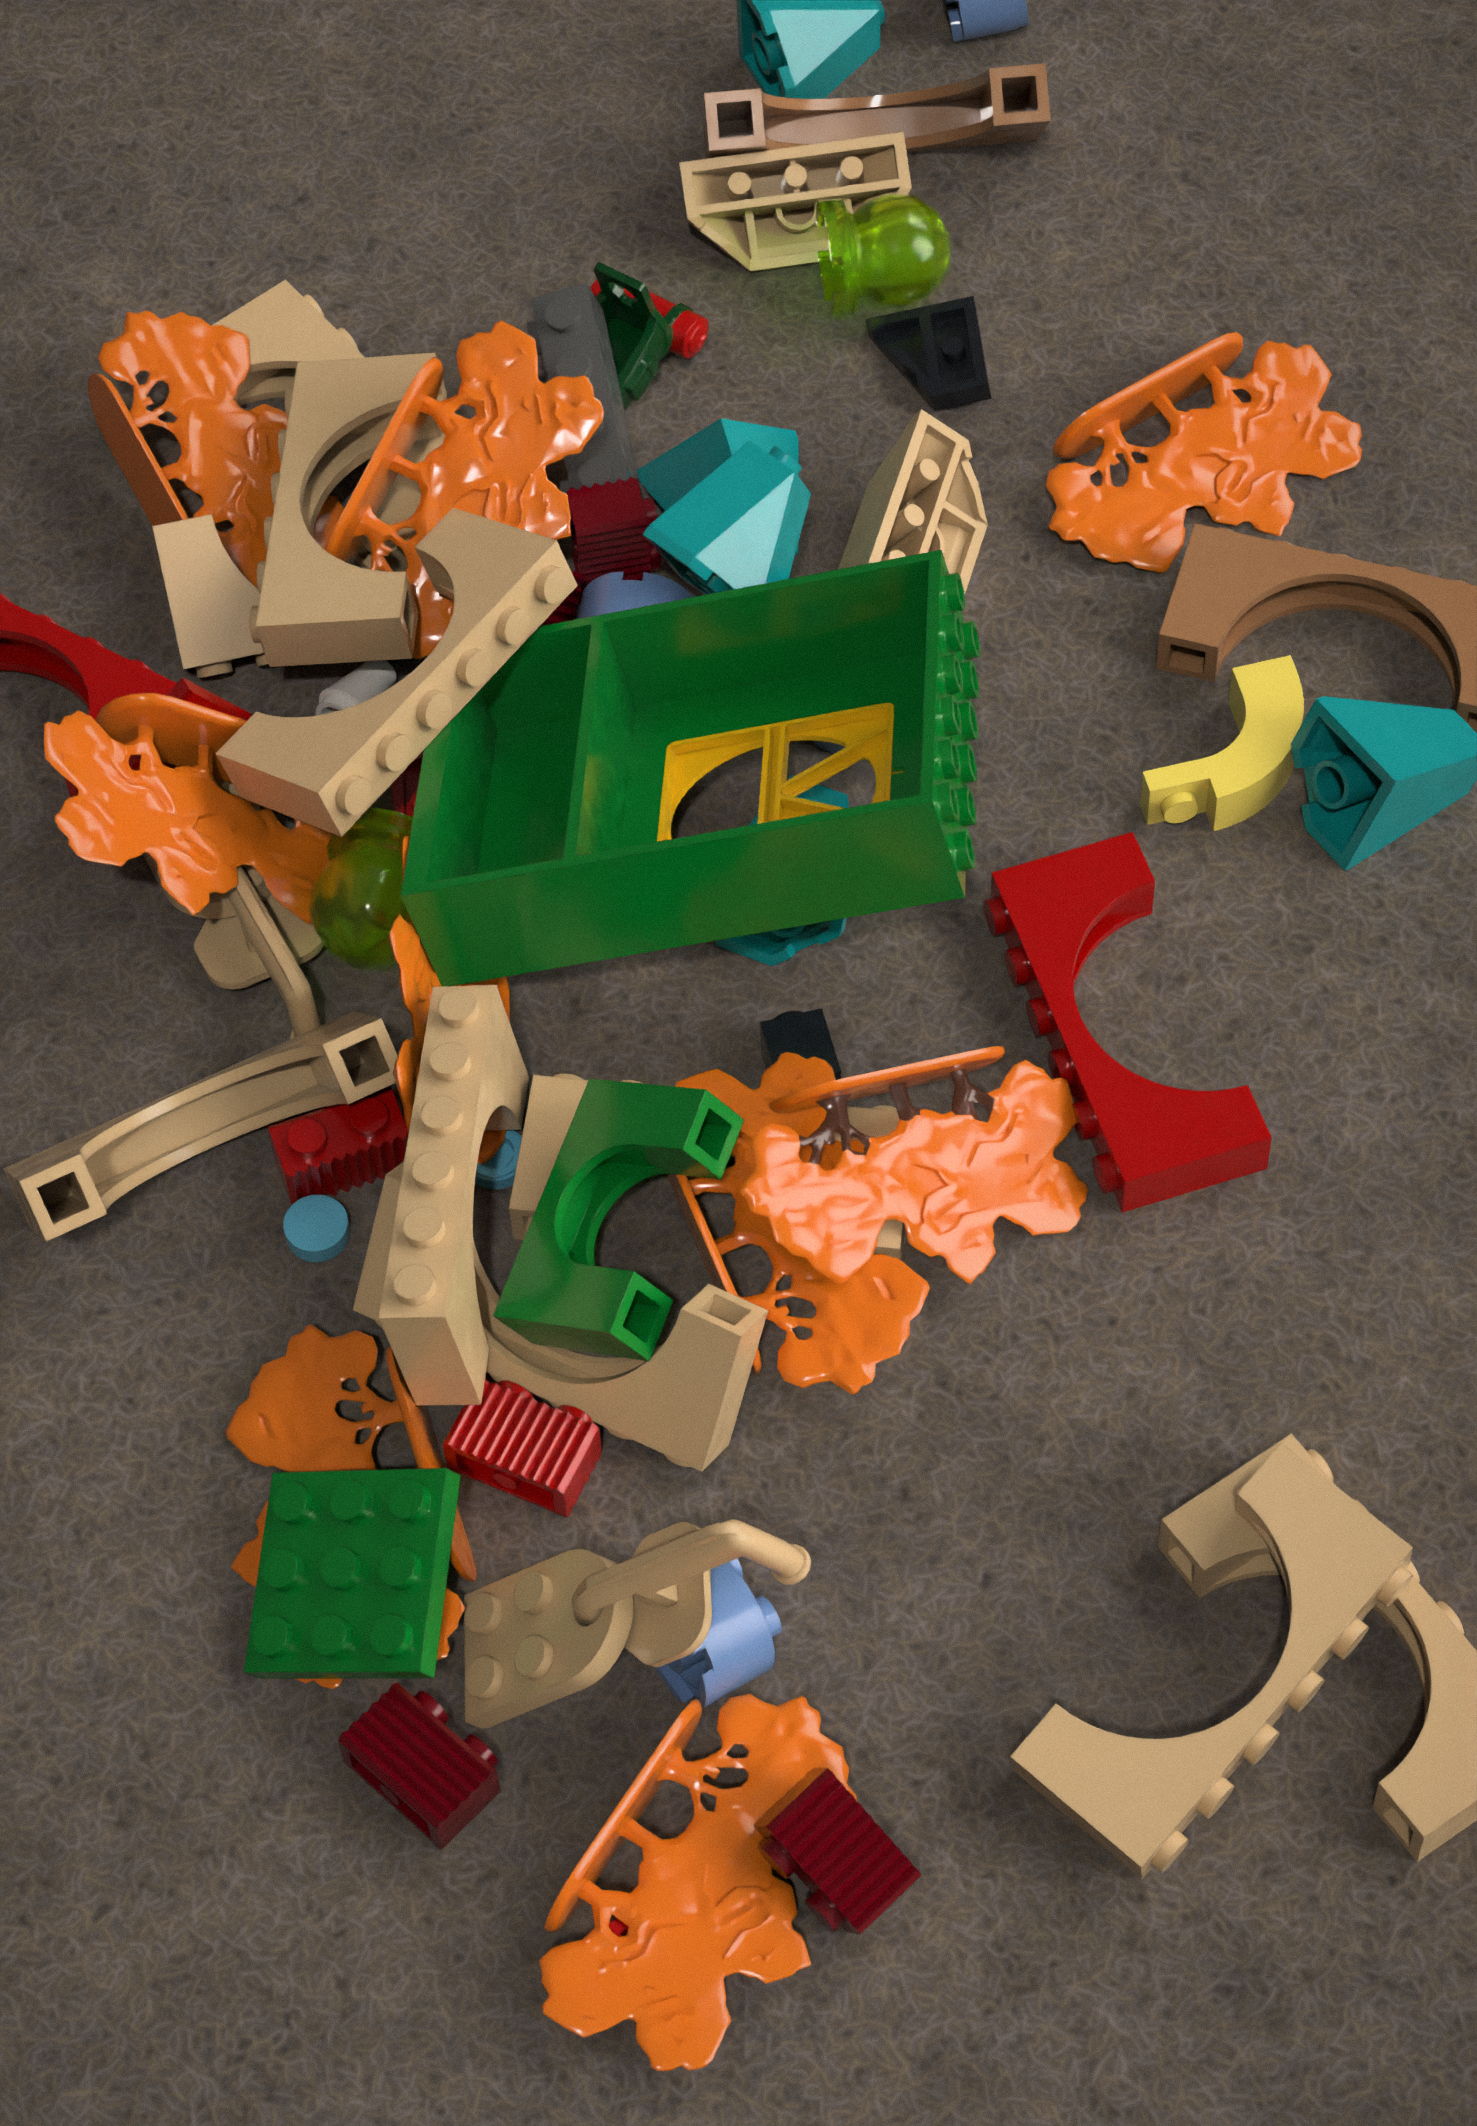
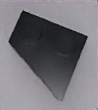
(936, 351)

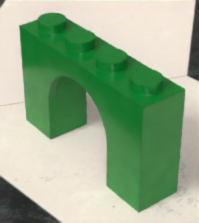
(612, 1143)

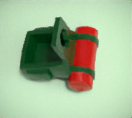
(643, 329)

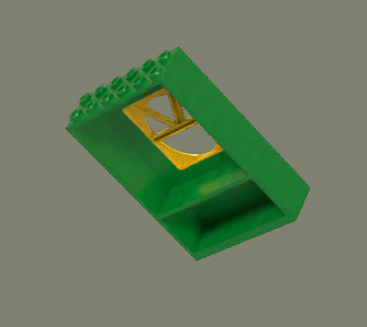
(562, 775)

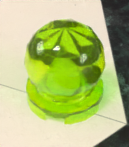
(886, 251)
(362, 890)

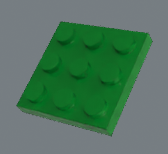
(352, 1574)

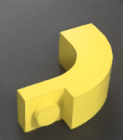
(1247, 773)

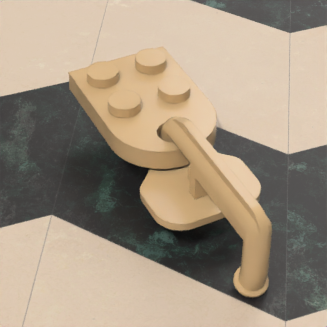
(254, 939)
(575, 1613)

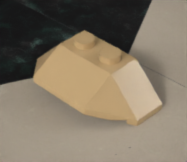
(766, 201)
(921, 502)

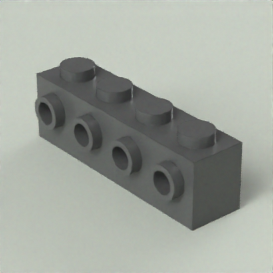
(574, 343)

